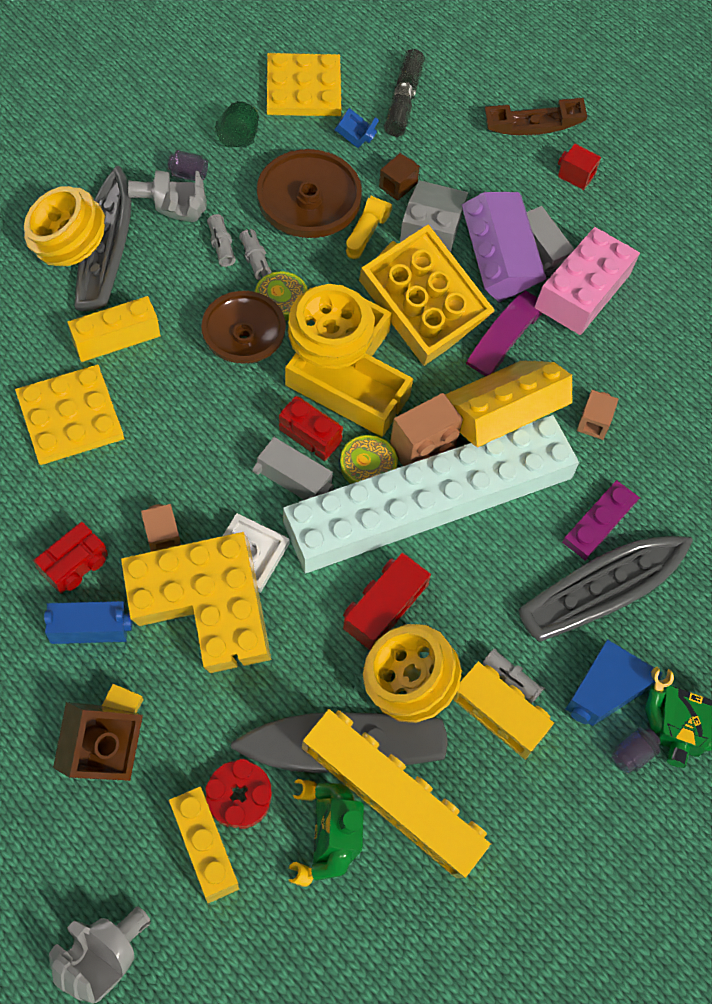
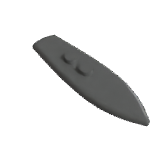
(99, 270)
(603, 585)
(281, 741)

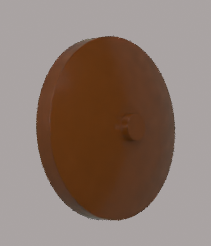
(309, 193)

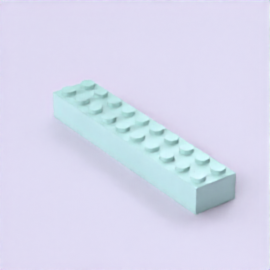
(428, 494)

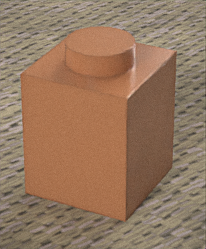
(597, 414)
(160, 527)

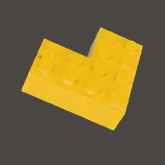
(363, 392)
(212, 582)

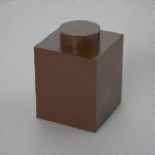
(399, 176)

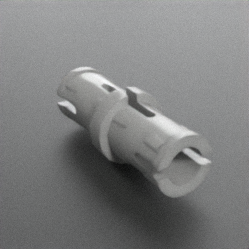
(221, 240)
(255, 253)
(513, 675)

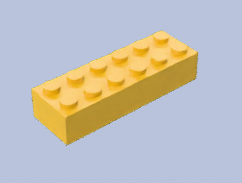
(395, 794)

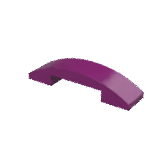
(504, 333)

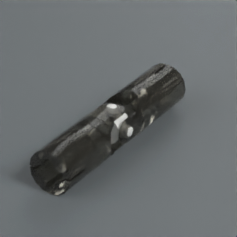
(404, 92)

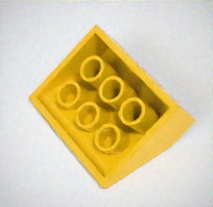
(426, 292)
(510, 399)

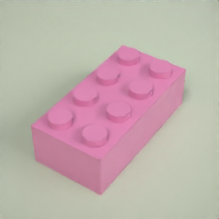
(586, 280)

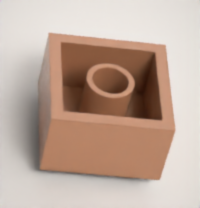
(426, 430)

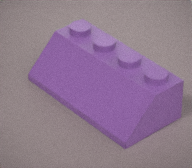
(503, 243)

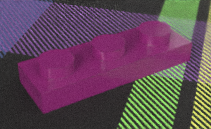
(600, 520)

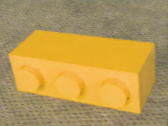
(114, 328)
(502, 709)
(204, 845)

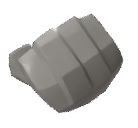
(173, 199)
(97, 957)

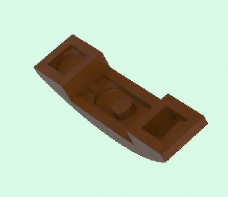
(536, 121)

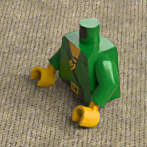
(679, 719)
(336, 831)

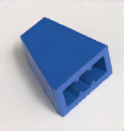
(610, 684)

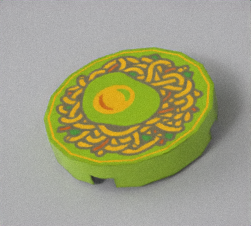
(282, 289)
(366, 458)

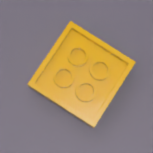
(303, 84)
(69, 414)

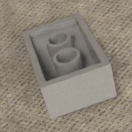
(437, 207)

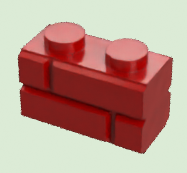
(310, 428)
(71, 558)

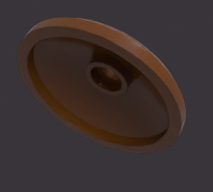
(243, 315)

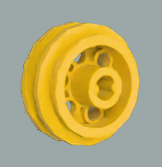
(64, 226)
(326, 341)
(432, 689)

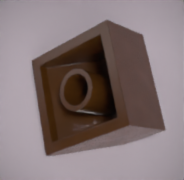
(97, 742)

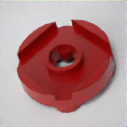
(238, 813)

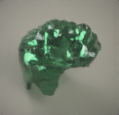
(238, 125)

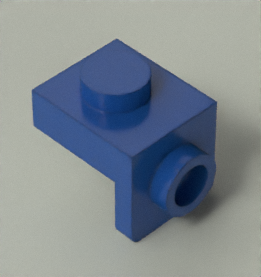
(356, 128)

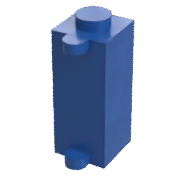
(87, 622)

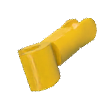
(375, 212)

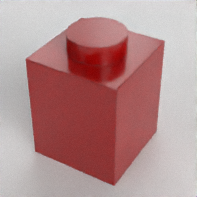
(578, 166)

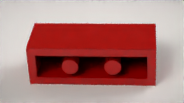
(385, 600)

